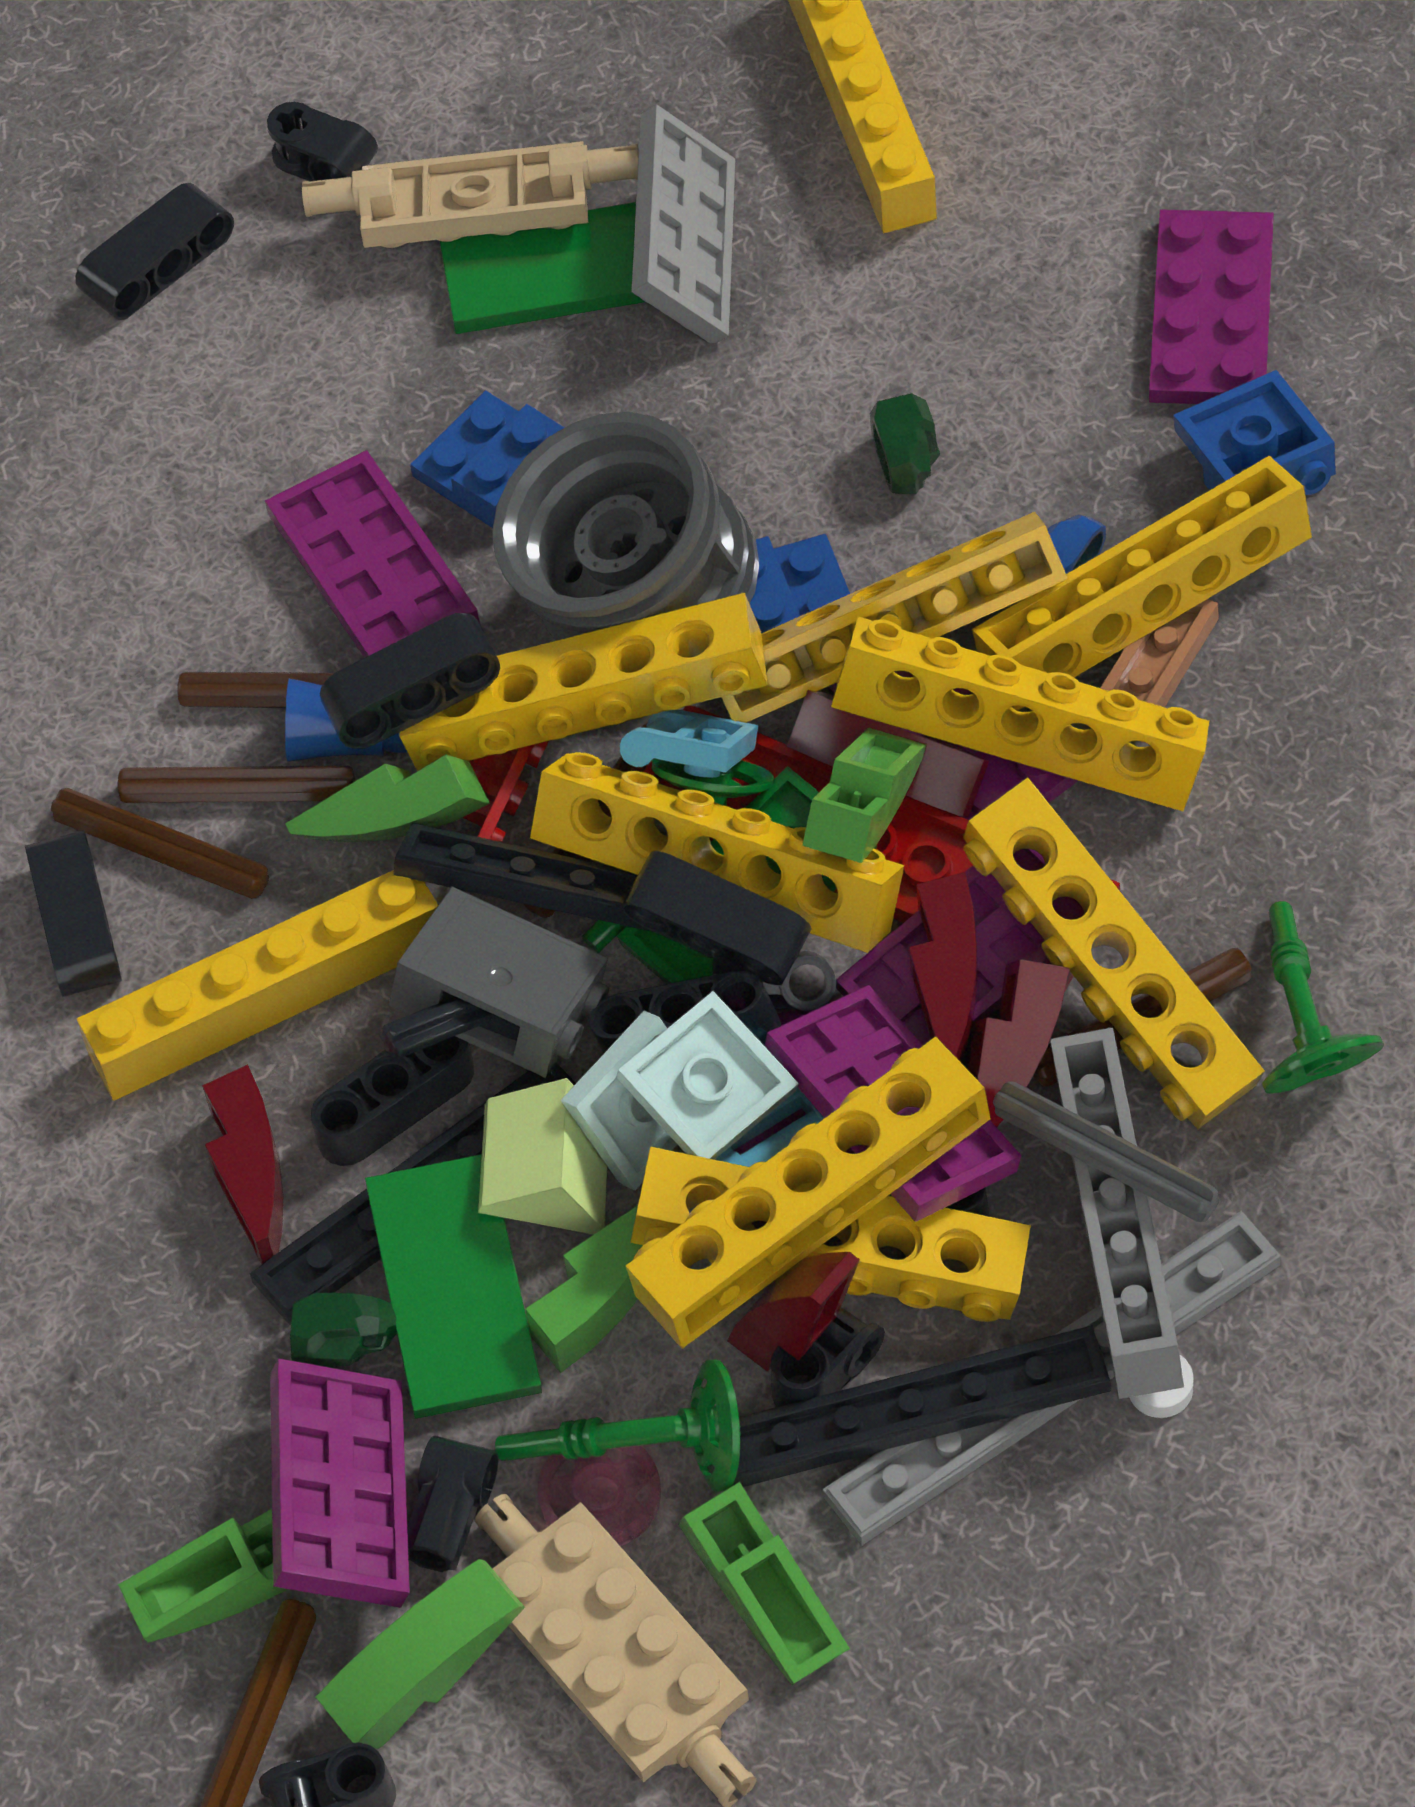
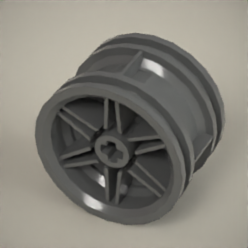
(626, 519)

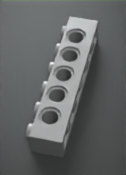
(1119, 1224)

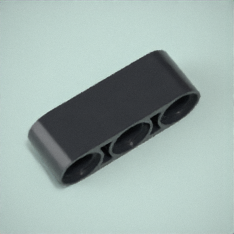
(154, 250)
(409, 681)
(73, 913)
(716, 917)
(737, 989)
(381, 1118)

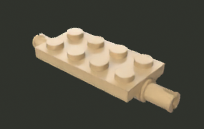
(472, 192)
(619, 1646)

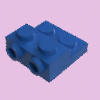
(1256, 423)
(481, 453)
(795, 580)

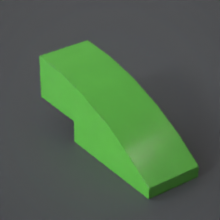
(862, 794)
(391, 800)
(592, 1299)
(204, 1580)
(763, 1583)
(420, 1655)

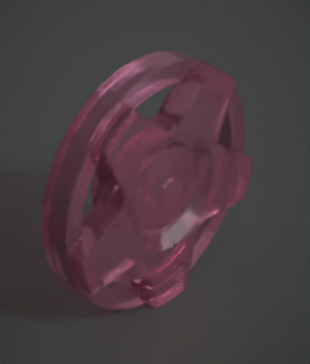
(605, 1490)

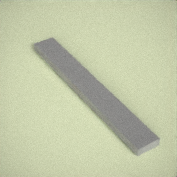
(912, 1474)

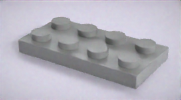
(684, 225)

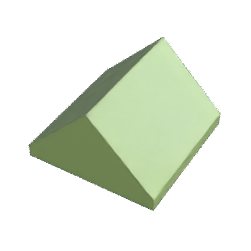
(540, 1162)

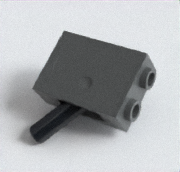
(493, 985)

